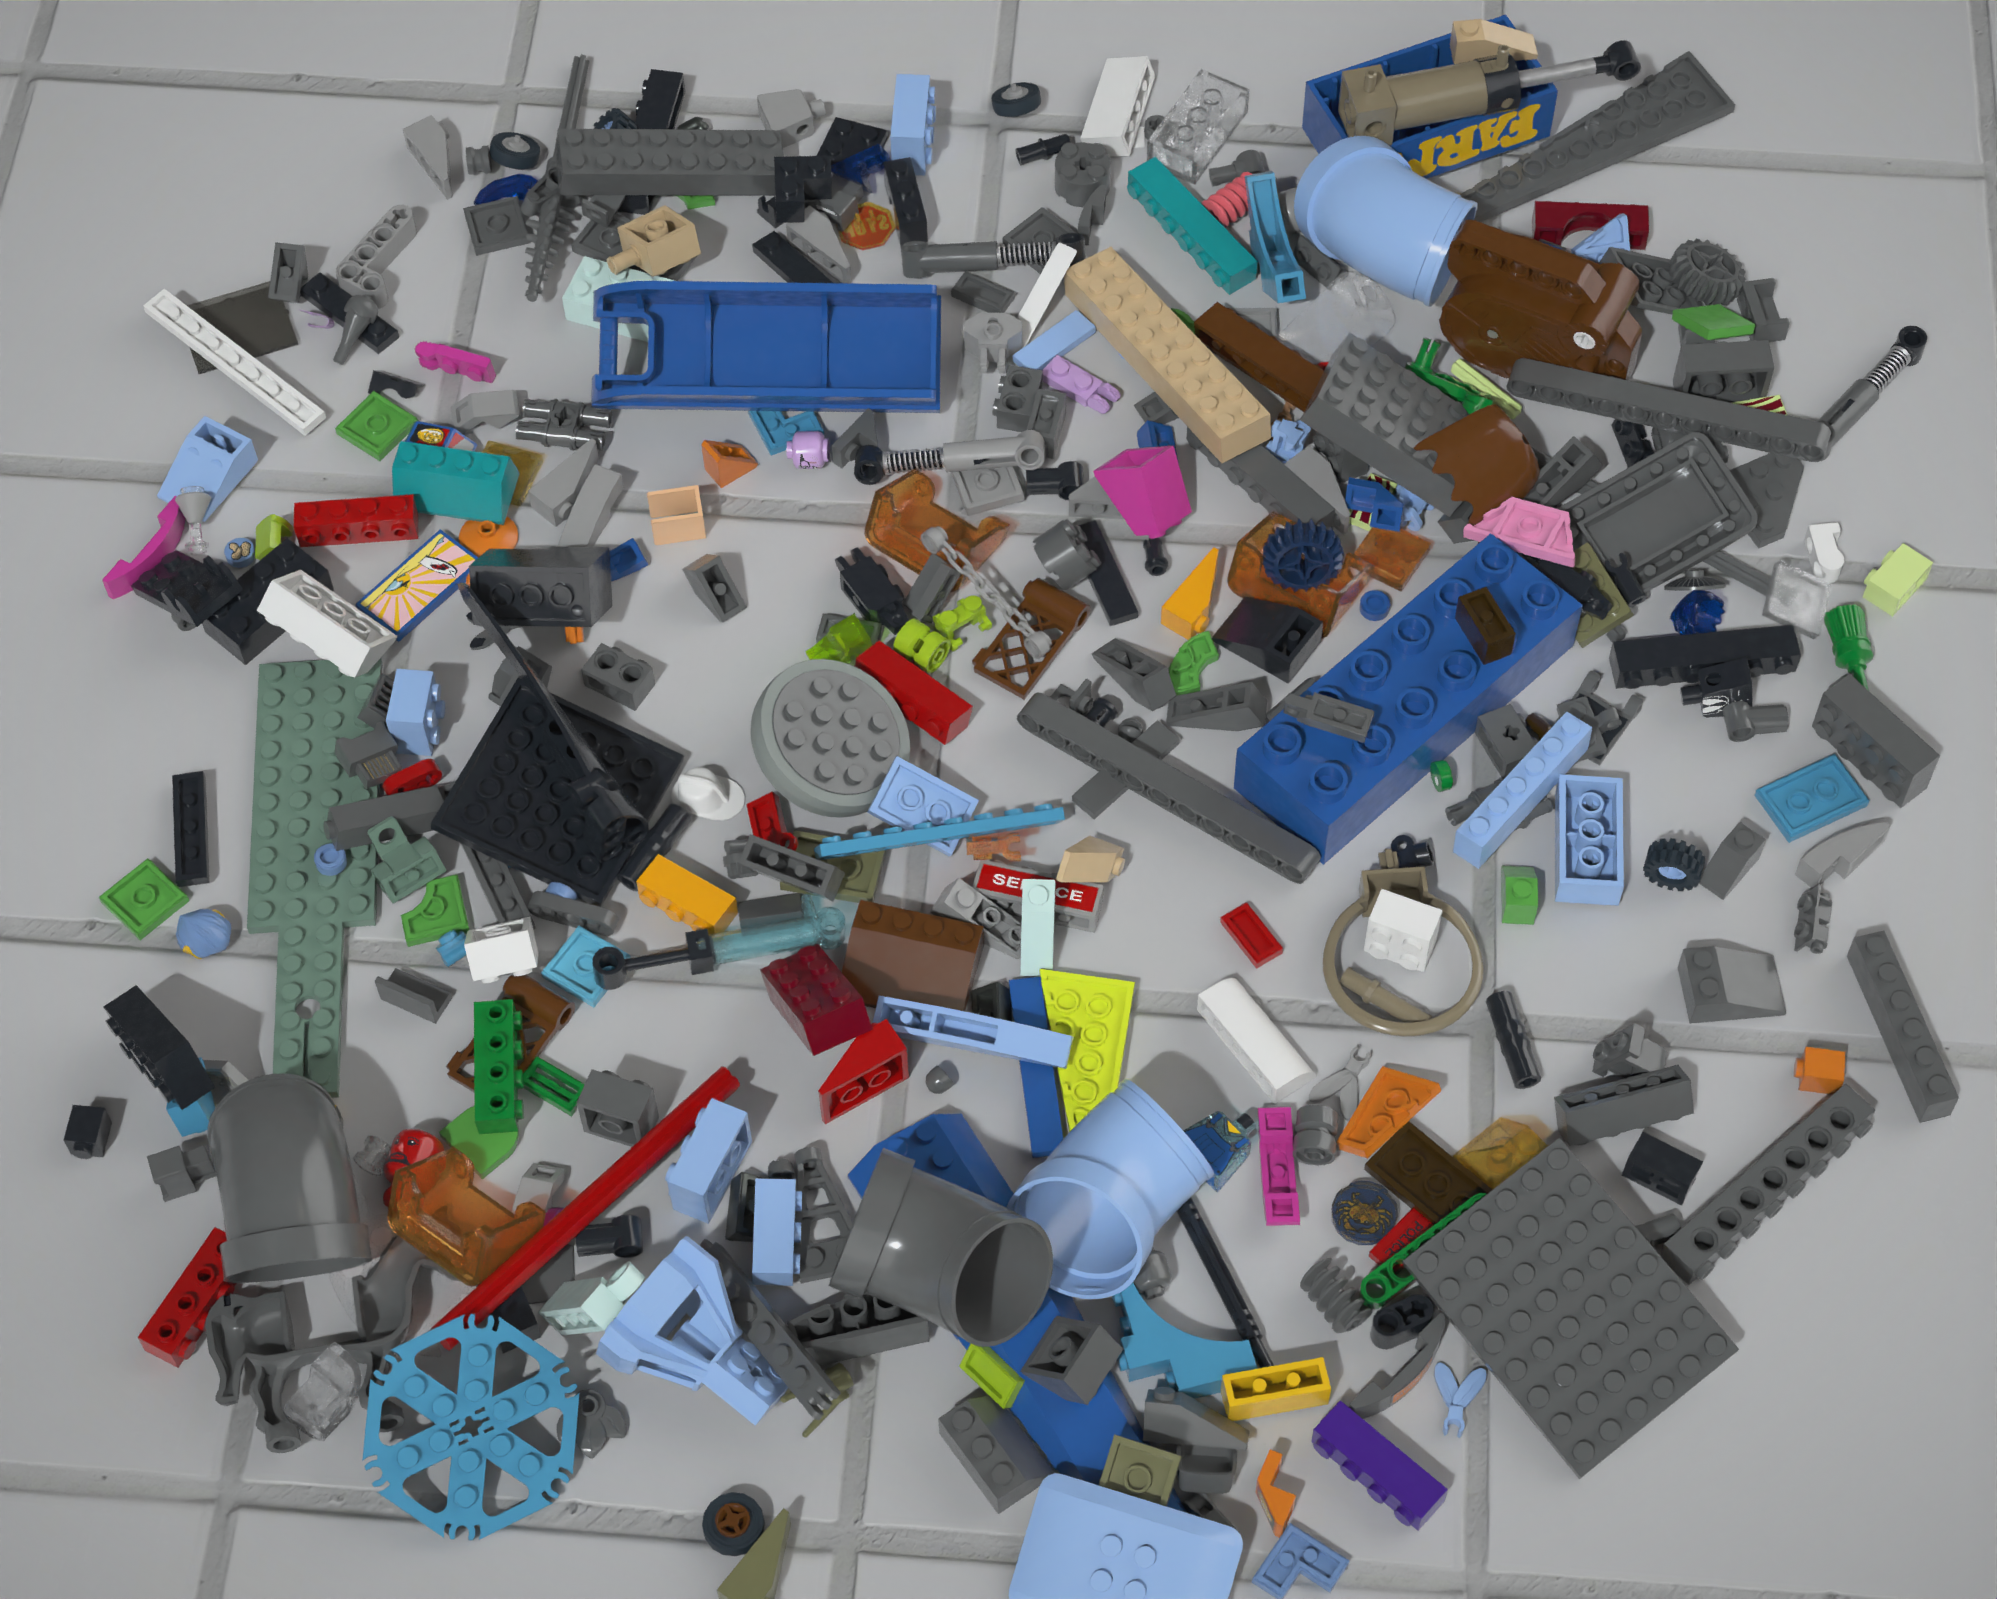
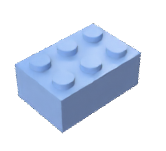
(912, 120)
(709, 1160)

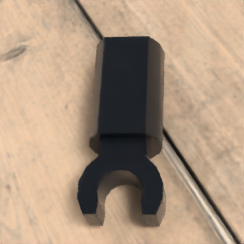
(1626, 582)

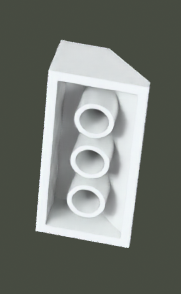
(325, 623)

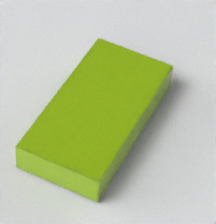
(992, 1374)

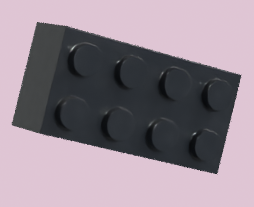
(238, 623)
(157, 1048)

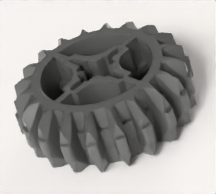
(1706, 272)

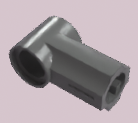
(1746, 721)

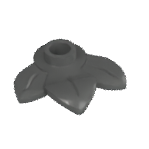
(595, 1425)

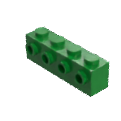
(497, 1066)

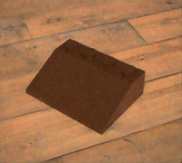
(912, 956)

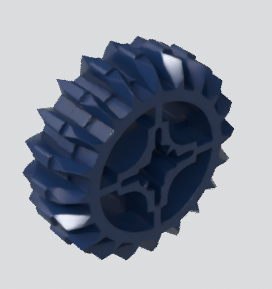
(1321, 553)

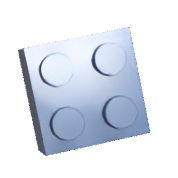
(415, 712)

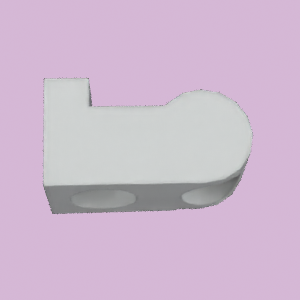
(1823, 552)

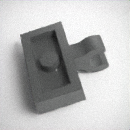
(1603, 722)

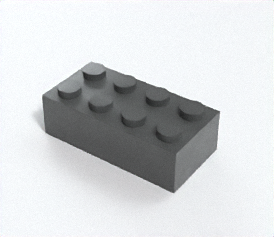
(1875, 741)

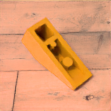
(1190, 604)

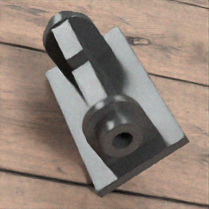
(1317, 263)
(1813, 908)

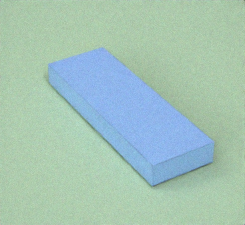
(1055, 341)

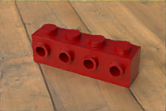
(356, 520)
(916, 693)
(183, 1313)

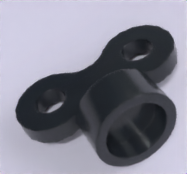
(1414, 854)

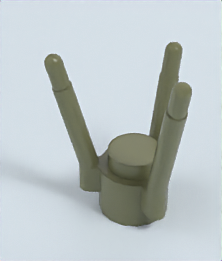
(842, 1380)

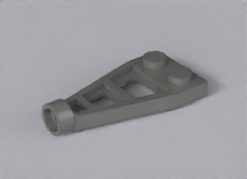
(818, 1259)

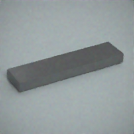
(1104, 790)

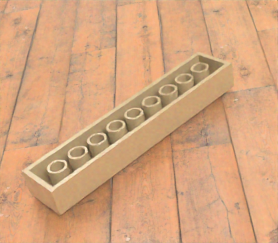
(1167, 355)

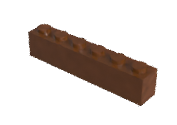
(1258, 355)

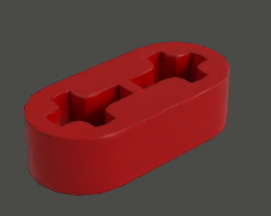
(417, 776)

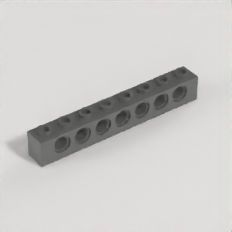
(1842, 1108)

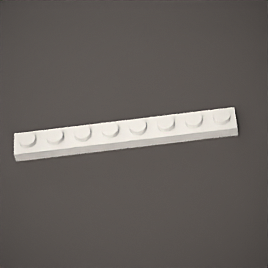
(234, 362)

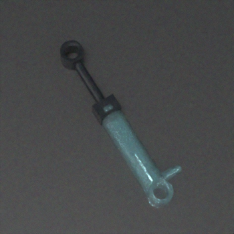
(729, 946)

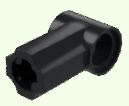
(1058, 480)
(619, 1237)

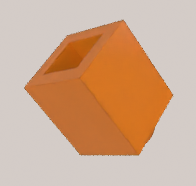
(1820, 1070)

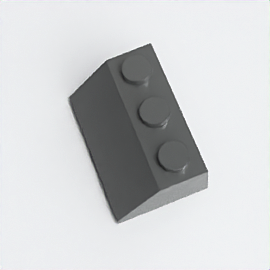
(993, 1451)

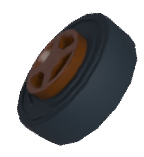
(730, 1511)

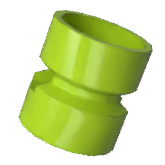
(920, 645)

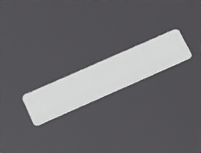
(1045, 289)

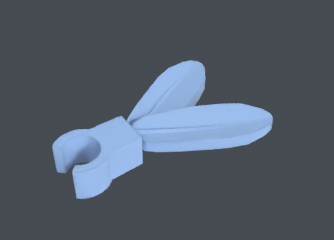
(1457, 1398)

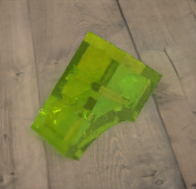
(842, 642)

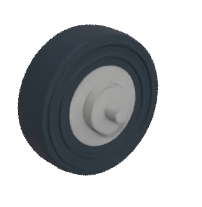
(1016, 99)
(514, 150)

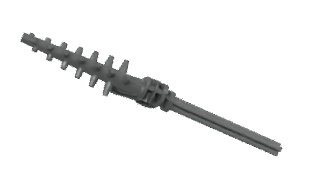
(545, 194)

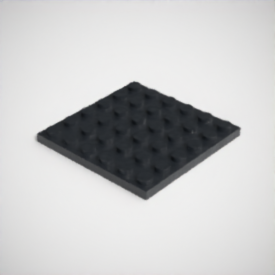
(517, 802)

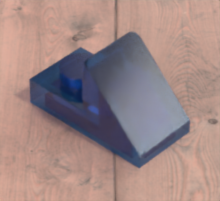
(860, 165)

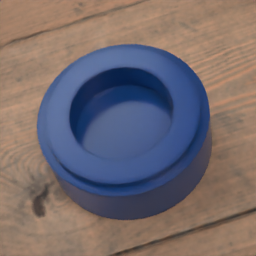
(1374, 605)

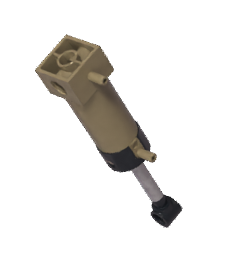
(1484, 86)

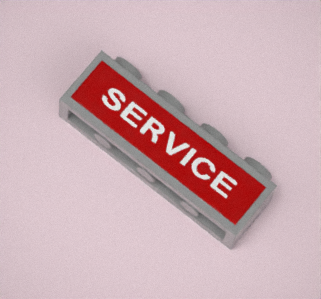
(1075, 902)

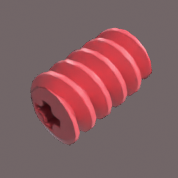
(1229, 201)

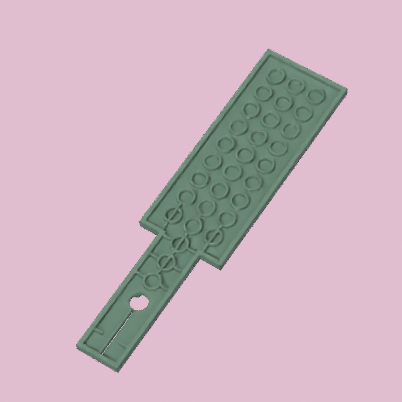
(295, 782)

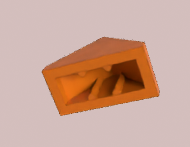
(726, 461)

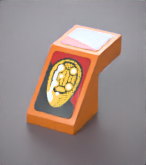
(1275, 1502)

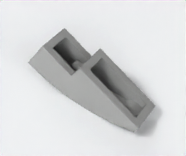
(592, 508)
(1841, 853)

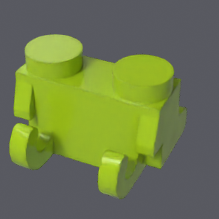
(968, 610)

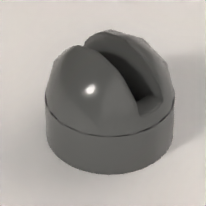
(1130, 729)
(938, 1081)
(782, 1165)

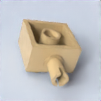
(655, 242)

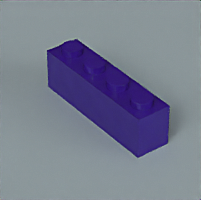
(1378, 1466)

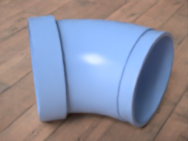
(1380, 216)
(1110, 1191)

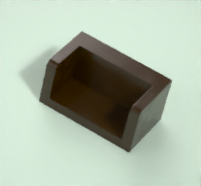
(1485, 625)

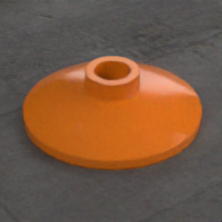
(478, 541)

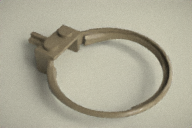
(1411, 884)

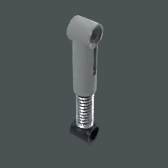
(953, 457)

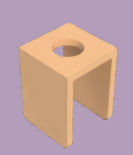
(676, 502)

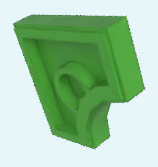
(437, 914)

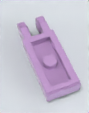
(1079, 384)

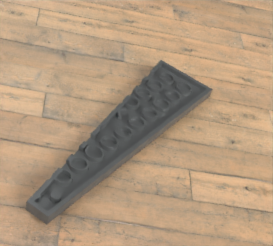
(1644, 117)

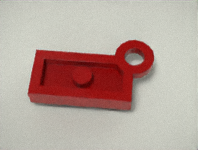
(768, 821)

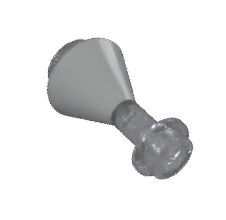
(193, 504)

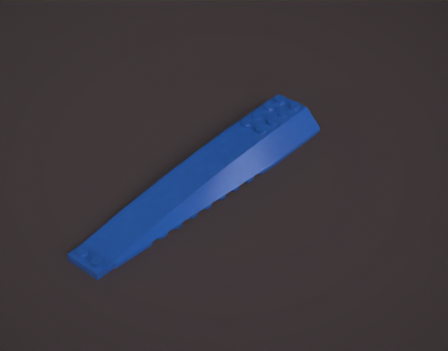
(1068, 1432)

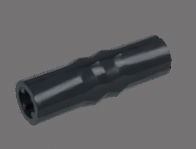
(658, 841)
(1513, 1040)

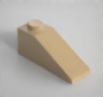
(1482, 38)
(1091, 861)

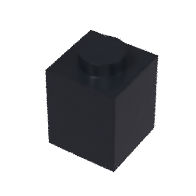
(87, 1131)

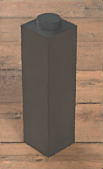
(413, 810)

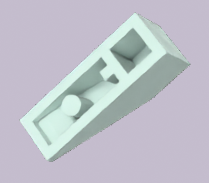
(1037, 926)

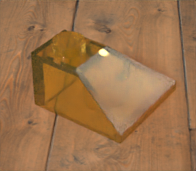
(1500, 1151)

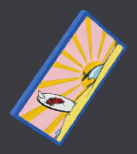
(418, 585)

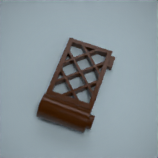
(1046, 604)
(539, 1007)

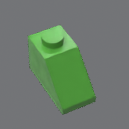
(1519, 894)

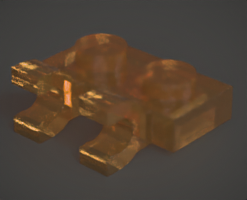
(984, 846)

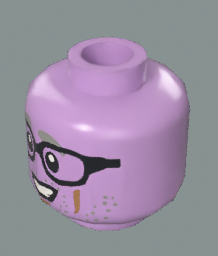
(808, 450)

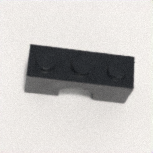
(906, 200)

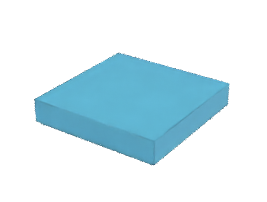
(573, 967)

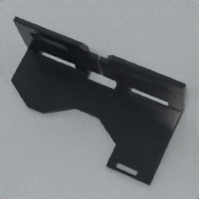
(381, 382)

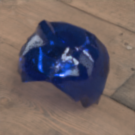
(1697, 613)

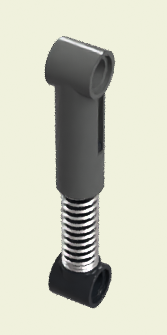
(922, 259)
(1864, 392)

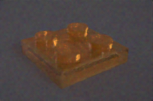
(1393, 555)

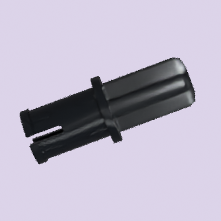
(1041, 149)

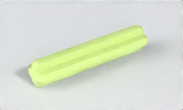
(1469, 375)

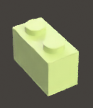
(1896, 579)

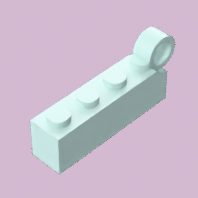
(591, 1302)

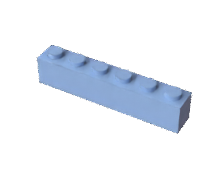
(1522, 790)

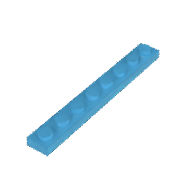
(925, 832)

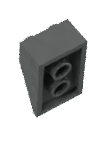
(1729, 984)

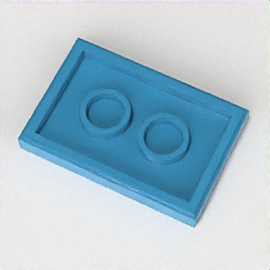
(1811, 798)

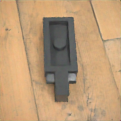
(1330, 715)

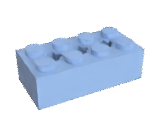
(1589, 840)

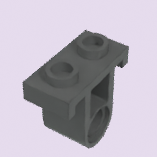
(1628, 1054)

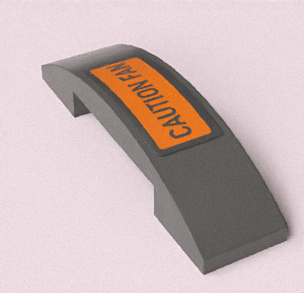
(1375, 1400)

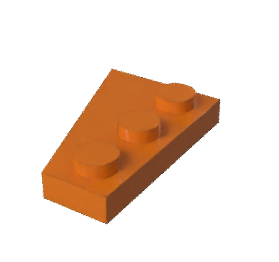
(1384, 1110)

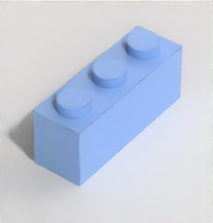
(776, 1232)

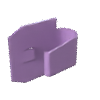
(330, 321)

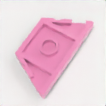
(1528, 530)

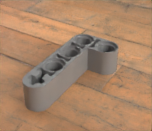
(362, 267)

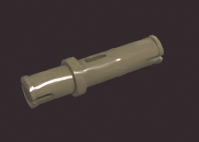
(1373, 992)

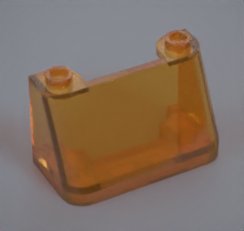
(907, 510)
(454, 1221)

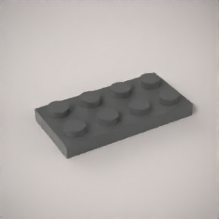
(602, 242)

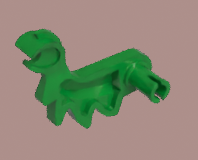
(1458, 391)

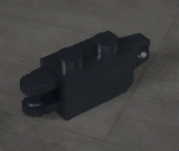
(1578, 585)
(872, 591)

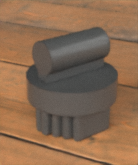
(734, 851)

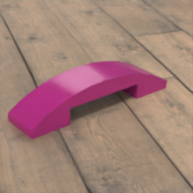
(124, 574)
(1277, 1166)

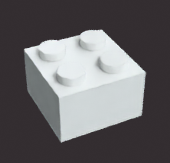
(1402, 930)
(501, 950)

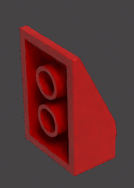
(865, 1070)

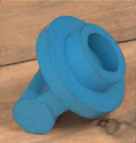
(452, 947)

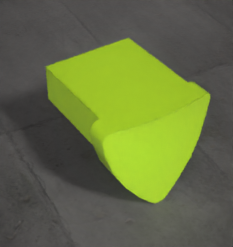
(269, 534)

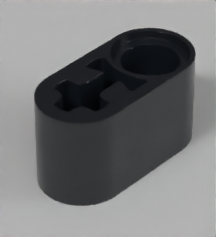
(1396, 1316)

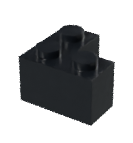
(800, 180)

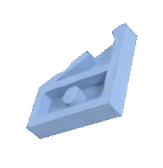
(1612, 234)

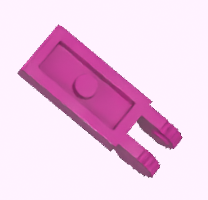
(455, 361)

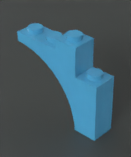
(1269, 243)
(1187, 1361)

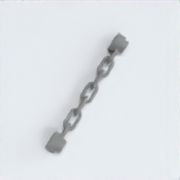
(1037, 643)

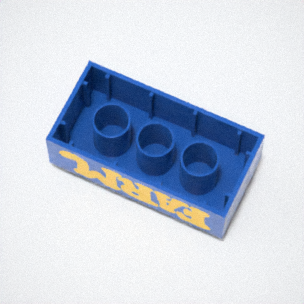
(1440, 145)

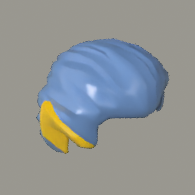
(203, 933)

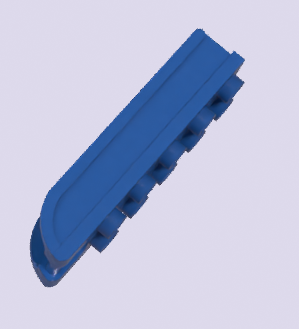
(773, 346)

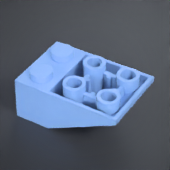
(210, 459)

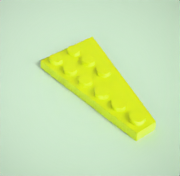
(1098, 1020)

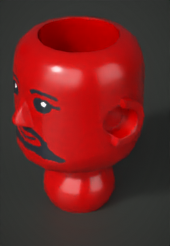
(407, 1148)

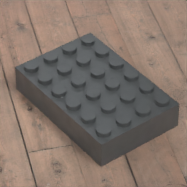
(1381, 415)

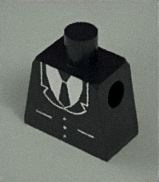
(1719, 687)

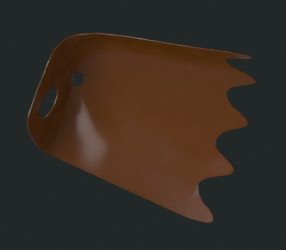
(1485, 459)

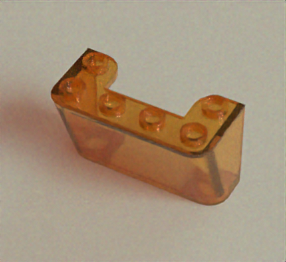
(1325, 603)

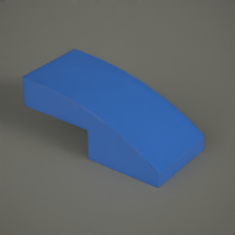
(626, 560)

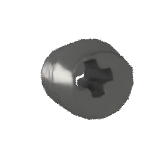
(1332, 1298)

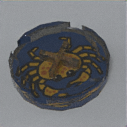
(1364, 1212)

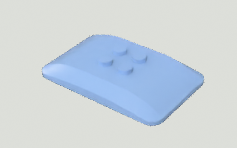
(1119, 1546)

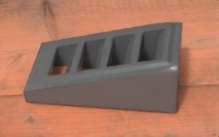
(371, 714)

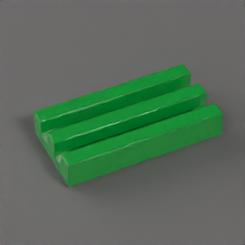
(568, 1108)

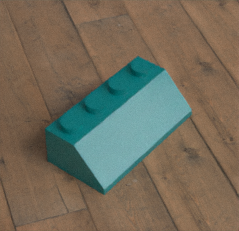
(455, 481)

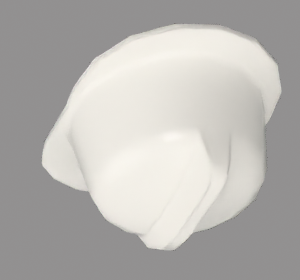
(708, 795)

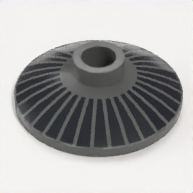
(1694, 581)

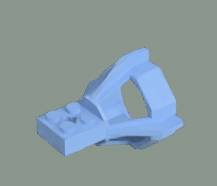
(703, 1348)

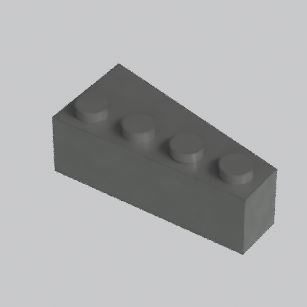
(857, 1329)

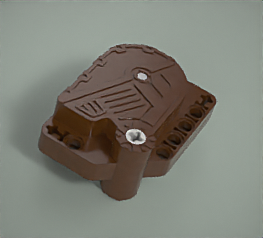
(1537, 305)

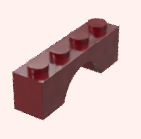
(1560, 219)

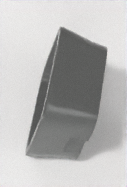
(1206, 1469)

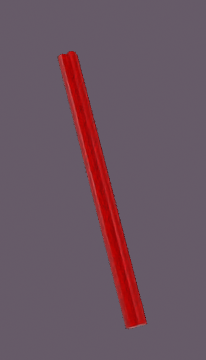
(589, 1204)

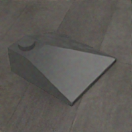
(1655, 284)

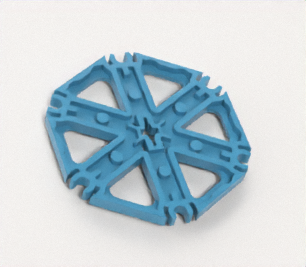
(497, 1445)

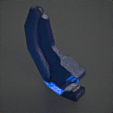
(506, 187)

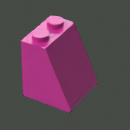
(1146, 489)

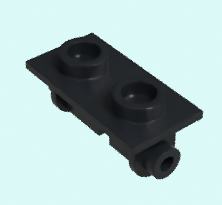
(1630, 442)

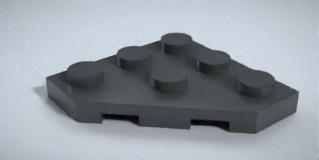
(1771, 489)

